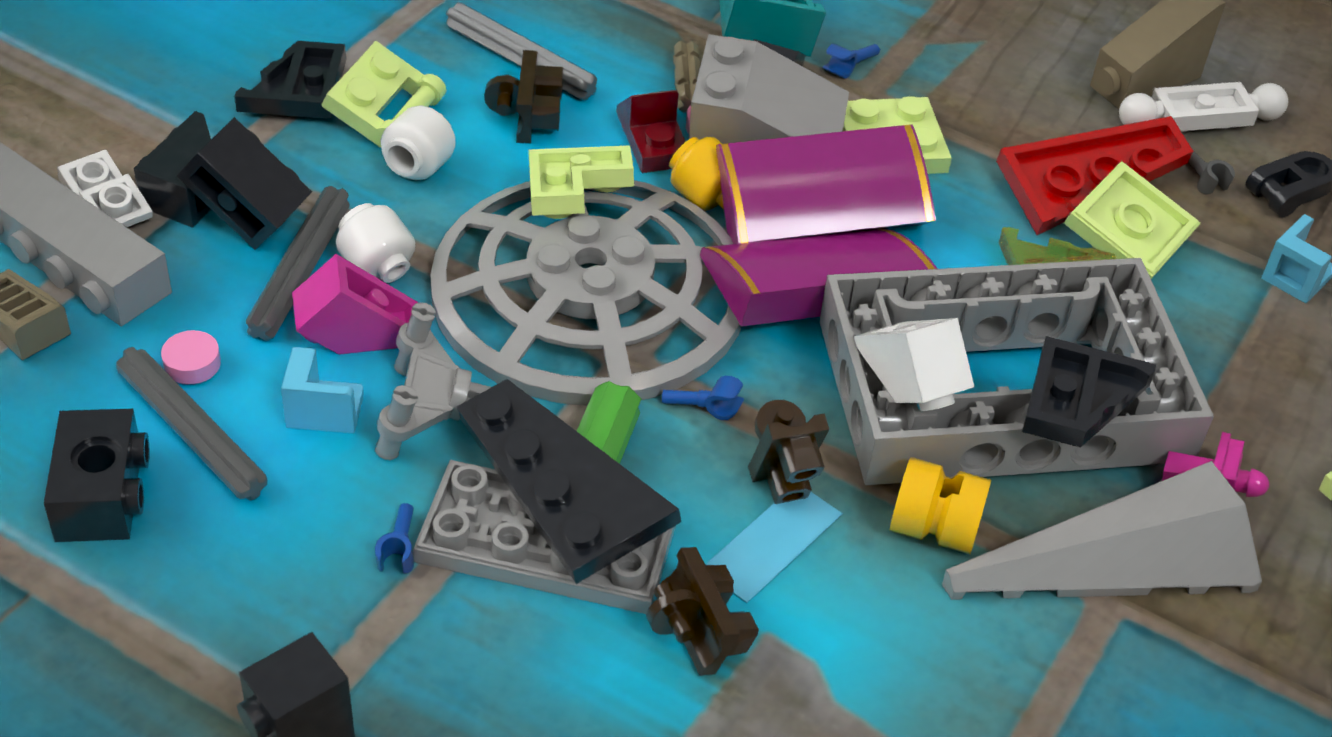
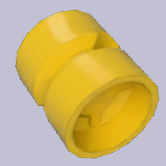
(940, 505)

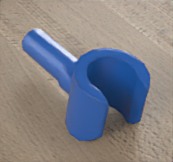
(844, 61)
(720, 402)
(397, 541)

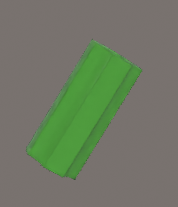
(610, 418)

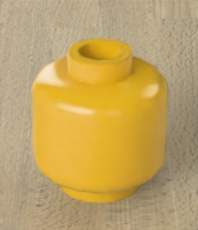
(697, 172)

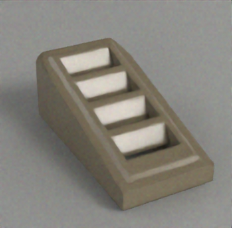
(29, 316)

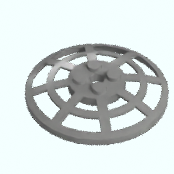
(598, 293)

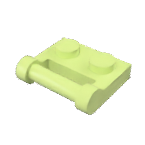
(373, 84)

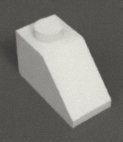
(919, 361)

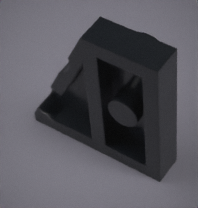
(296, 81)
(1081, 390)

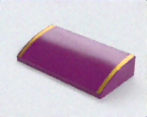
(824, 184)
(789, 275)

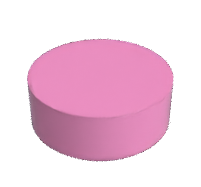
(191, 357)

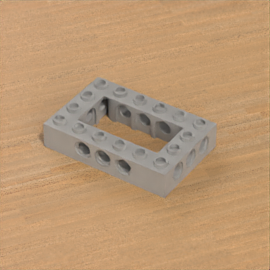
(1011, 308)

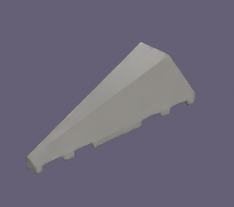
(1165, 536)

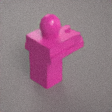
(1228, 462)

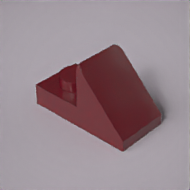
(652, 128)

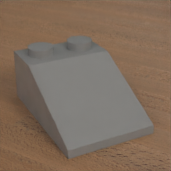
(760, 95)

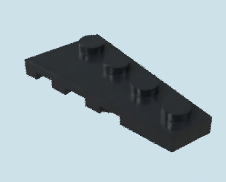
(567, 486)

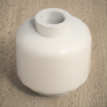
(418, 143)
(376, 241)

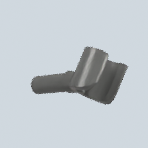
(1212, 173)

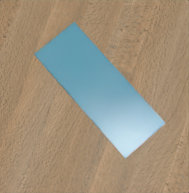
(774, 542)

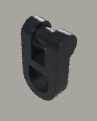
(1306, 179)

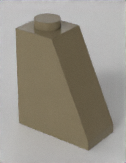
(1158, 49)

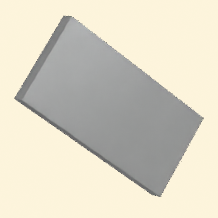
(487, 534)

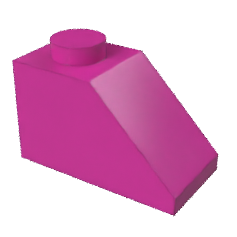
(349, 309)

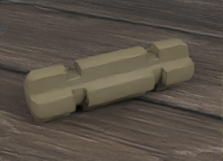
(686, 72)

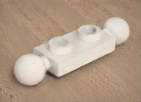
(1206, 105)

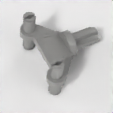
(431, 385)

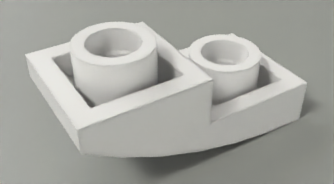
(105, 187)

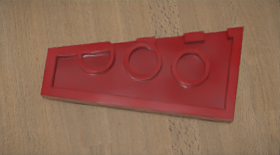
(1062, 171)

